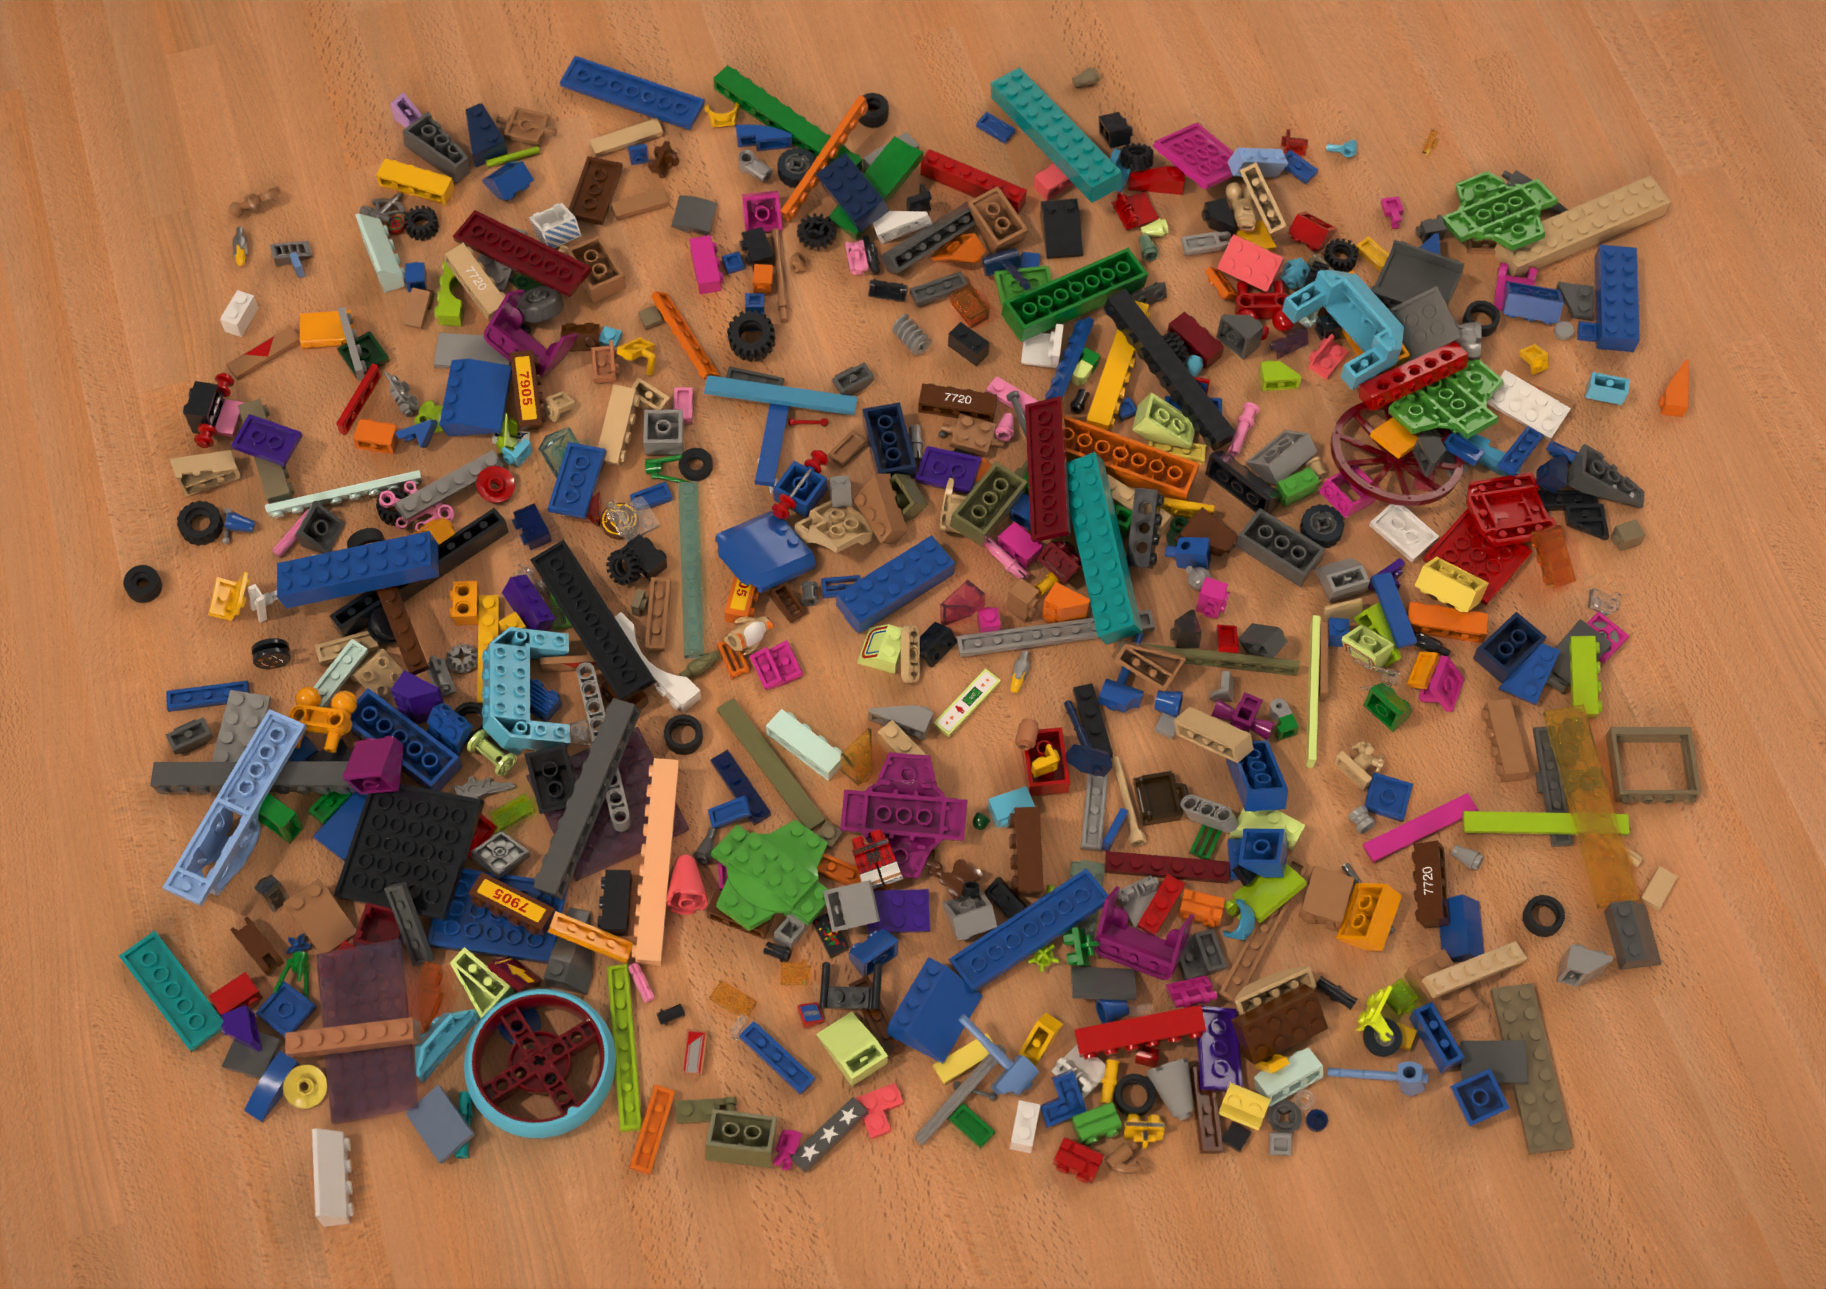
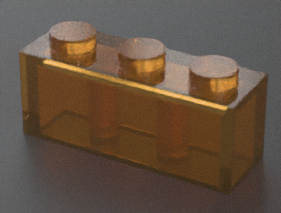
(1553, 556)

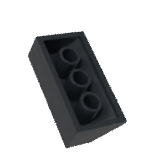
(1241, 482)

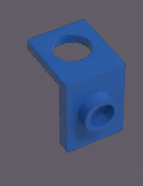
(638, 154)

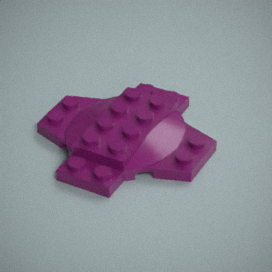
(907, 811)

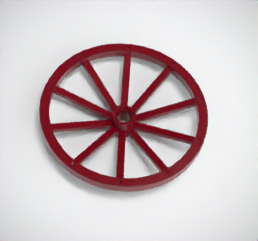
(1390, 463)

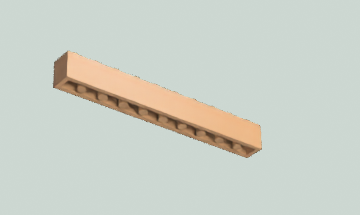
(657, 862)

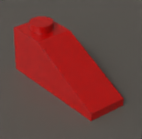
(1158, 180)

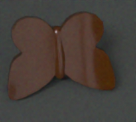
(958, 876)

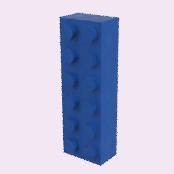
(1616, 298)
(895, 584)
(423, 756)

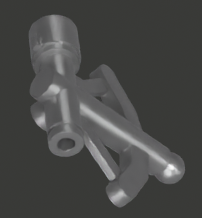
(383, 213)

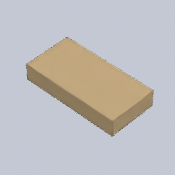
(1658, 888)

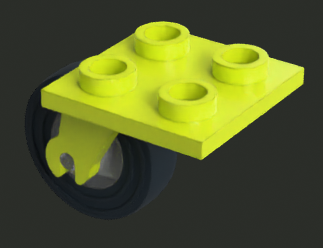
(1380, 1034)

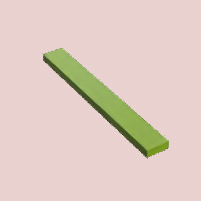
(1527, 823)
(625, 1048)

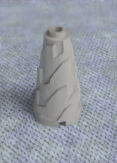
(1470, 339)

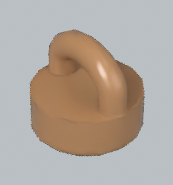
(799, 261)

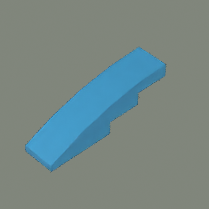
(1491, 456)

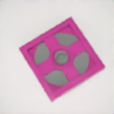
(1610, 632)

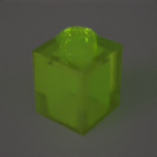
(1401, 998)

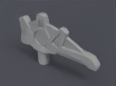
(482, 788)

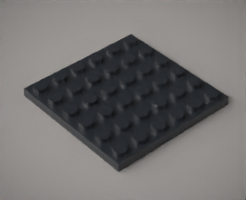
(411, 839)

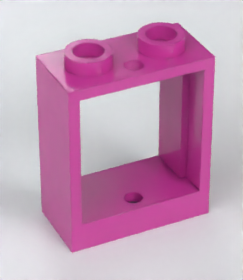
(1342, 502)

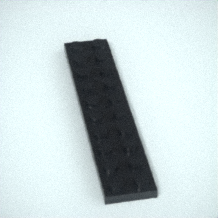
(593, 621)

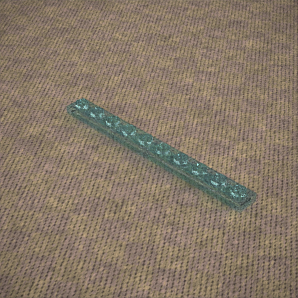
(691, 570)

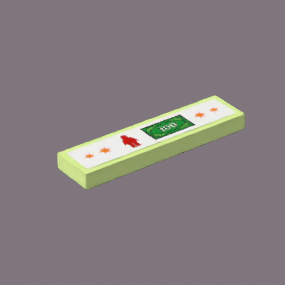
(967, 703)

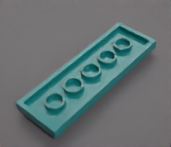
(172, 991)

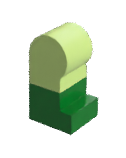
(1088, 363)

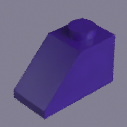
(242, 1027)

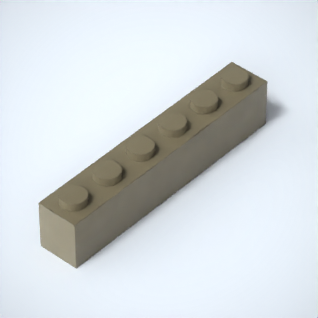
(271, 474)

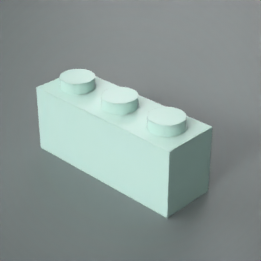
(1300, 1073)

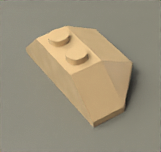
(1273, 987)

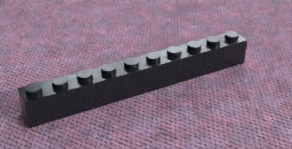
(1169, 370)
(451, 554)

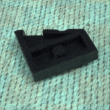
(1588, 519)

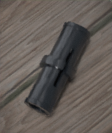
(1336, 992)

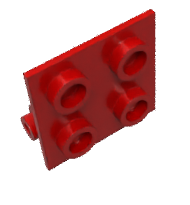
(1134, 210)

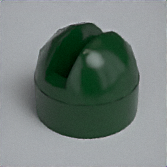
(980, 821)

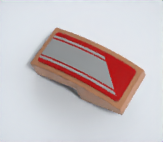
(694, 1052)

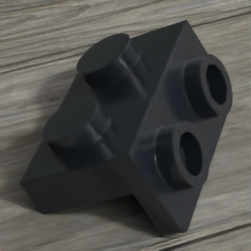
(920, 202)
(936, 643)

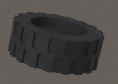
(196, 509)

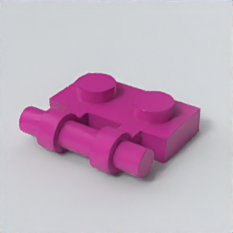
(1191, 992)

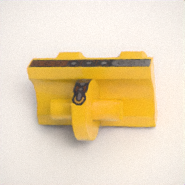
(1144, 1131)

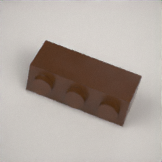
(715, 914)

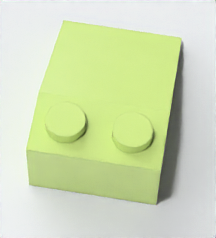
(1163, 423)

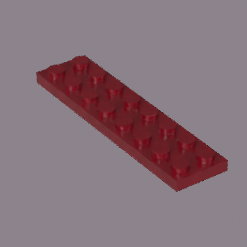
(522, 253)
(1047, 469)

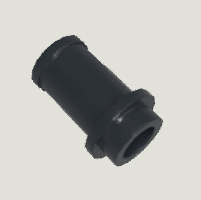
(1077, 405)
(778, 952)
(670, 1014)

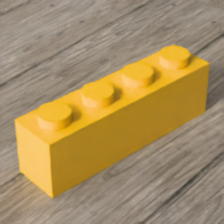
(415, 181)

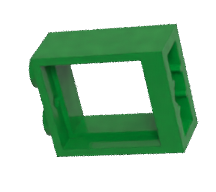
(279, 819)

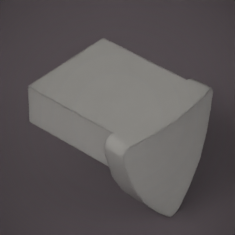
(1227, 688)

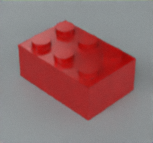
(1052, 782)

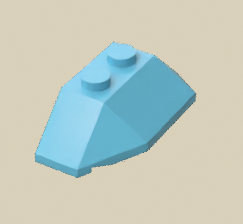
(441, 1040)

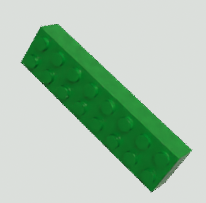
(1073, 294)

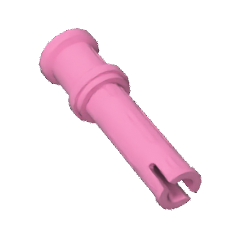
(1245, 422)

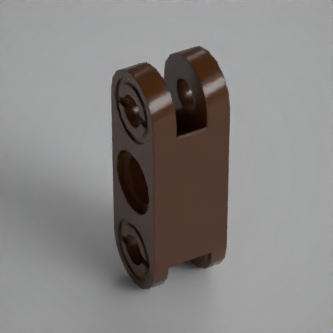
(256, 945)

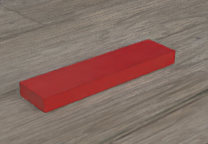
(358, 399)

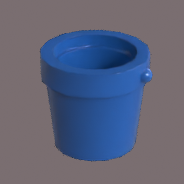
(1169, 702)
(1111, 1010)

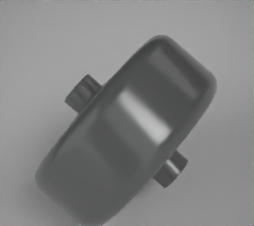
(540, 304)

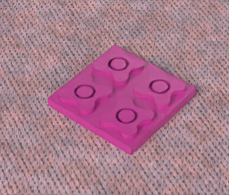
(1197, 155)

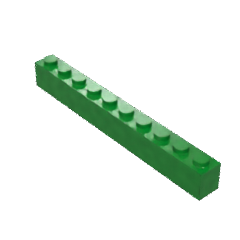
(774, 113)

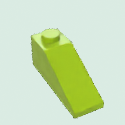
(1375, 620)

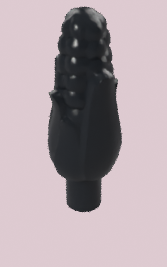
(871, 255)
(1430, 644)

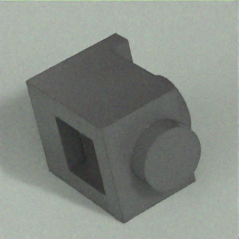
(1430, 227)

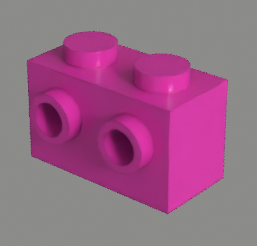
(1018, 545)
(1212, 598)

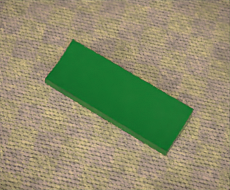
(886, 175)

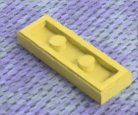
(1195, 453)
(961, 1061)

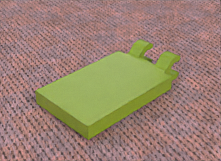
(1267, 894)

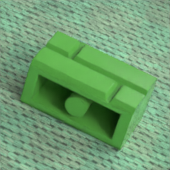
(1297, 486)
(1096, 1124)

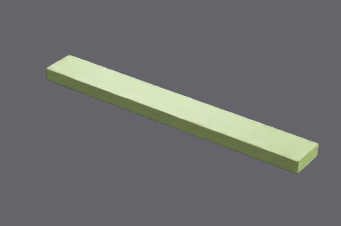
(1313, 689)

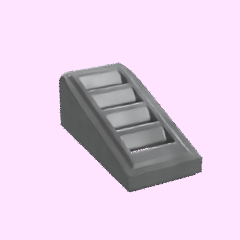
(282, 248)

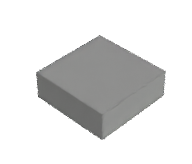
(1166, 726)
(1280, 1143)

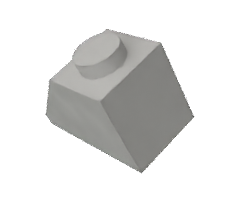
(840, 491)

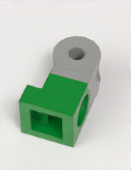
(1284, 719)

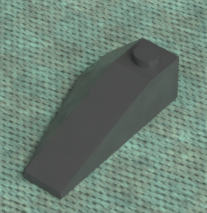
(1594, 476)
(570, 963)

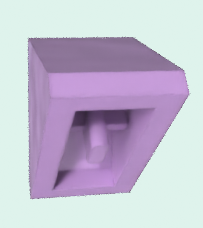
(404, 110)

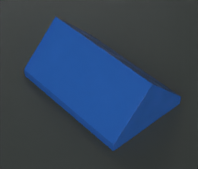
(1463, 935)

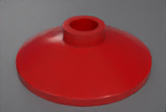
(498, 476)

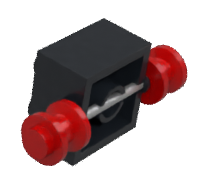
(205, 407)

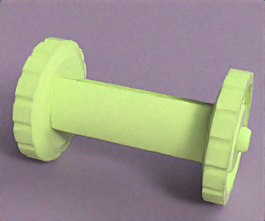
(491, 752)

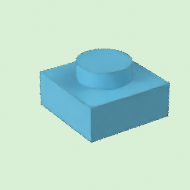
(610, 334)

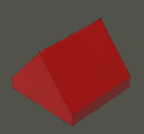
(1147, 1056)

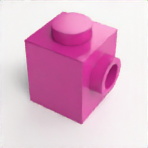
(988, 620)

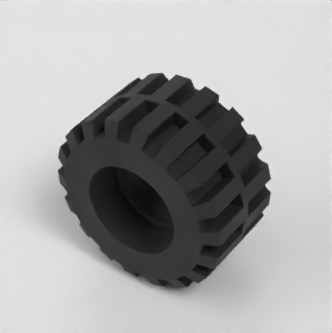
(751, 321)

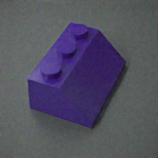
(415, 697)

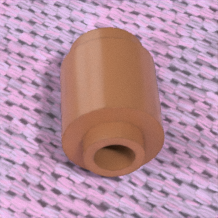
(1027, 734)

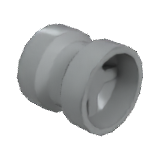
(1362, 819)

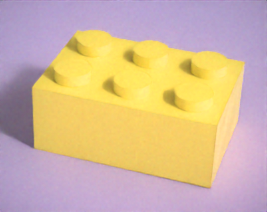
(1451, 584)

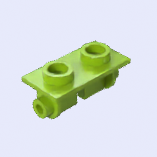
(509, 429)

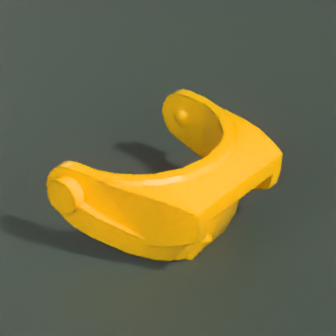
(724, 119)

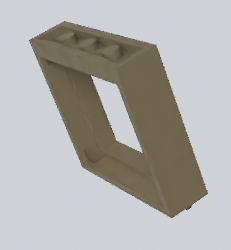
(1654, 735)

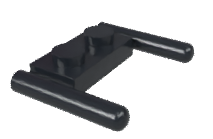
(850, 997)

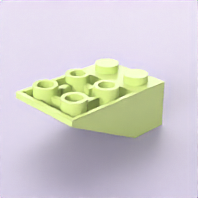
(853, 1048)

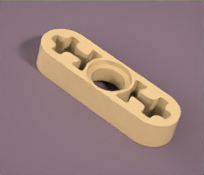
(910, 641)

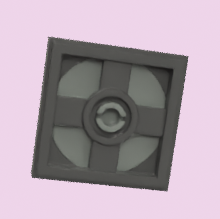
(500, 854)

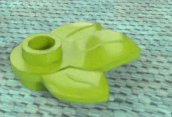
(429, 411)

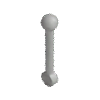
(226, 539)

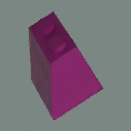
(375, 765)

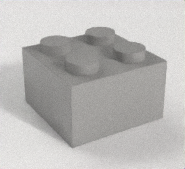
(663, 432)

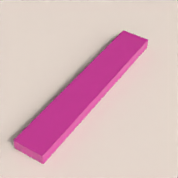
(1418, 828)

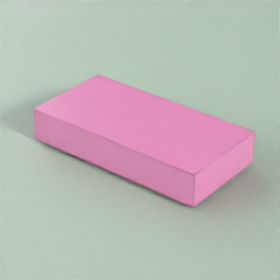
(684, 401)
(228, 418)

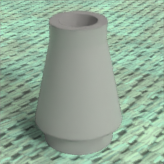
(1470, 858)

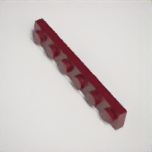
(1160, 866)

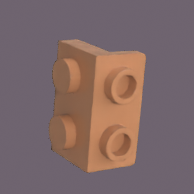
(604, 363)

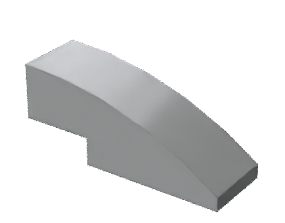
(790, 931)

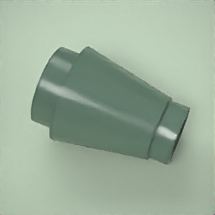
(1148, 248)

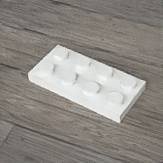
(1529, 405)

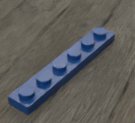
(1070, 358)

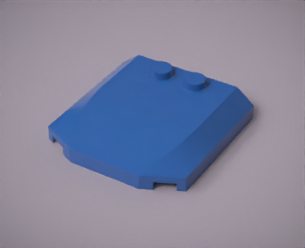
(764, 552)

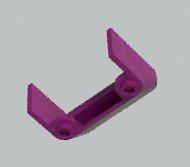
(506, 336)
(1138, 948)

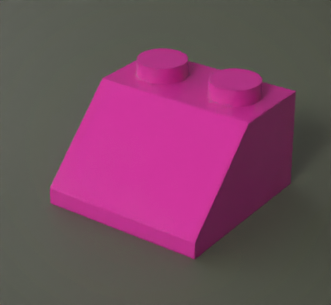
(762, 210)

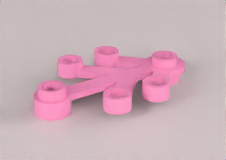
(435, 511)

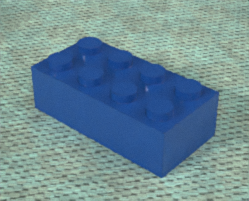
(1259, 779)

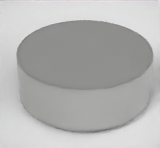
(1563, 330)

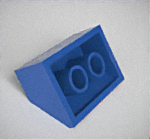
(1532, 302)

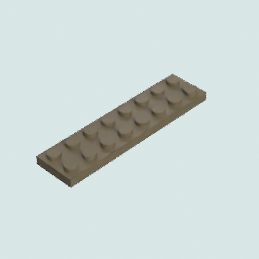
(1540, 1099)

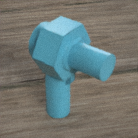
(1348, 149)

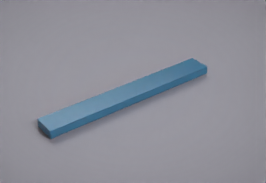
(780, 395)

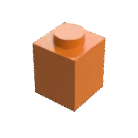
(763, 279)

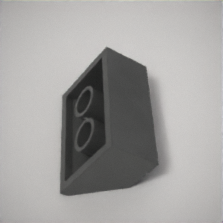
(1631, 935)

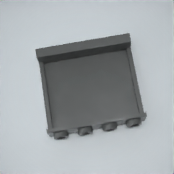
(1414, 271)

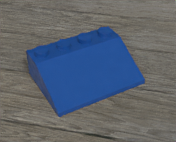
(475, 397)
(931, 1011)

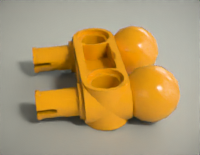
(324, 719)

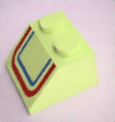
(1367, 646)
(882, 648)

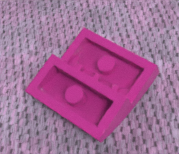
(776, 665)

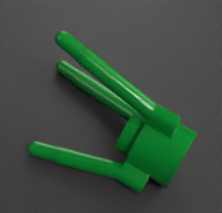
(653, 466)
(299, 965)

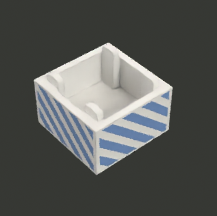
(555, 226)

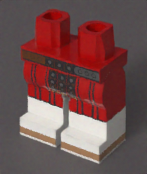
(874, 854)

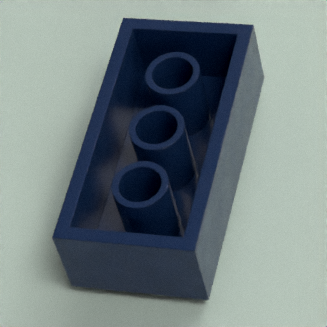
(852, 192)
(888, 440)

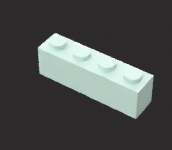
(804, 744)

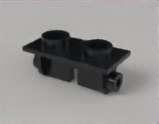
(886, 290)

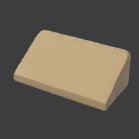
(1344, 610)

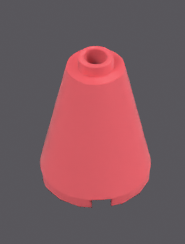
(686, 887)

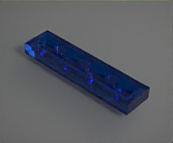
(740, 785)

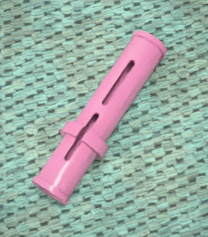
(1011, 565)

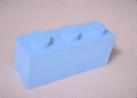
(1270, 161)

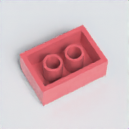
(1251, 263)

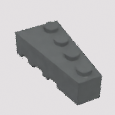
(436, 147)

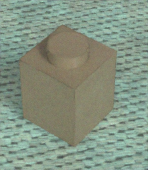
(1627, 535)

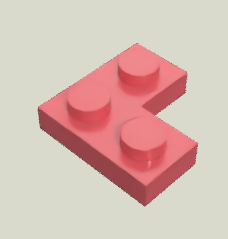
(876, 1104)

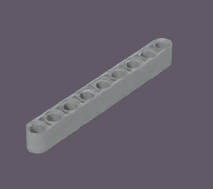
(594, 720)

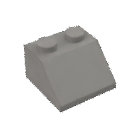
(970, 916)

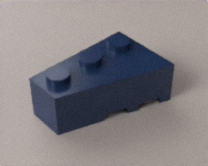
(484, 135)

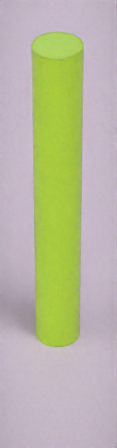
(513, 156)

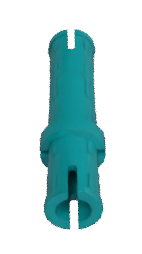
(465, 1110)

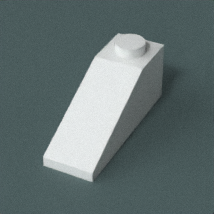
(900, 223)

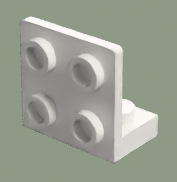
(1043, 349)

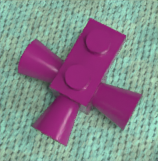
(1244, 715)

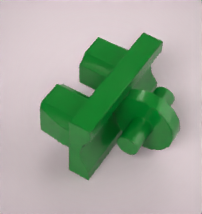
(1083, 947)

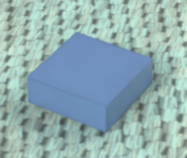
(297, 265)

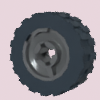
(789, 165)
(1327, 516)

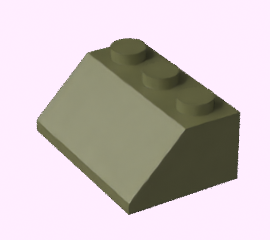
(741, 1138)

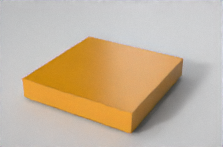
(1394, 438)

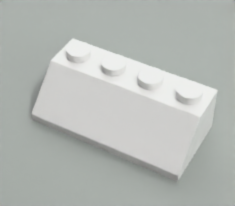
(331, 1177)

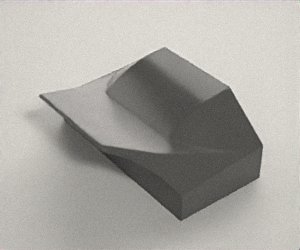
(853, 379)
(189, 736)

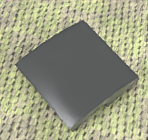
(694, 214)
(1202, 956)
(249, 1061)

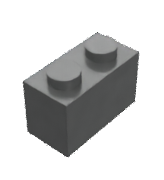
(1262, 640)

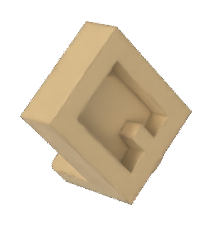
(557, 404)

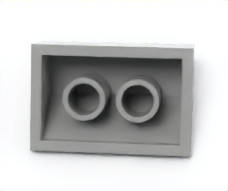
(1282, 456)

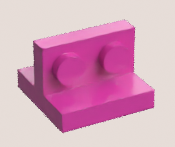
(1444, 685)

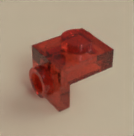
(1297, 145)

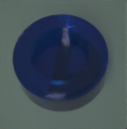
(1316, 1120)

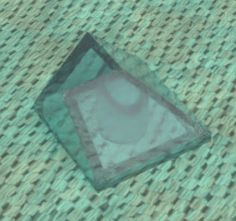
(554, 448)

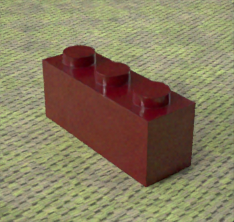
(1196, 339)

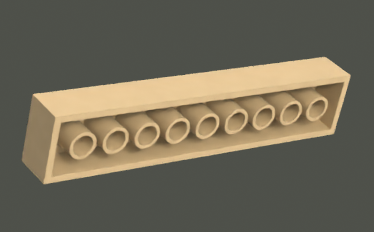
(1588, 225)

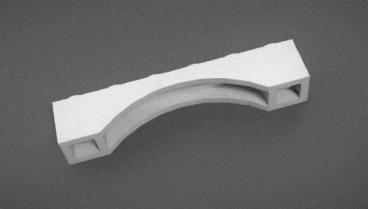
(677, 689)

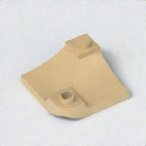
(834, 527)

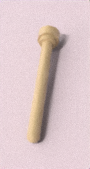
(1137, 837)

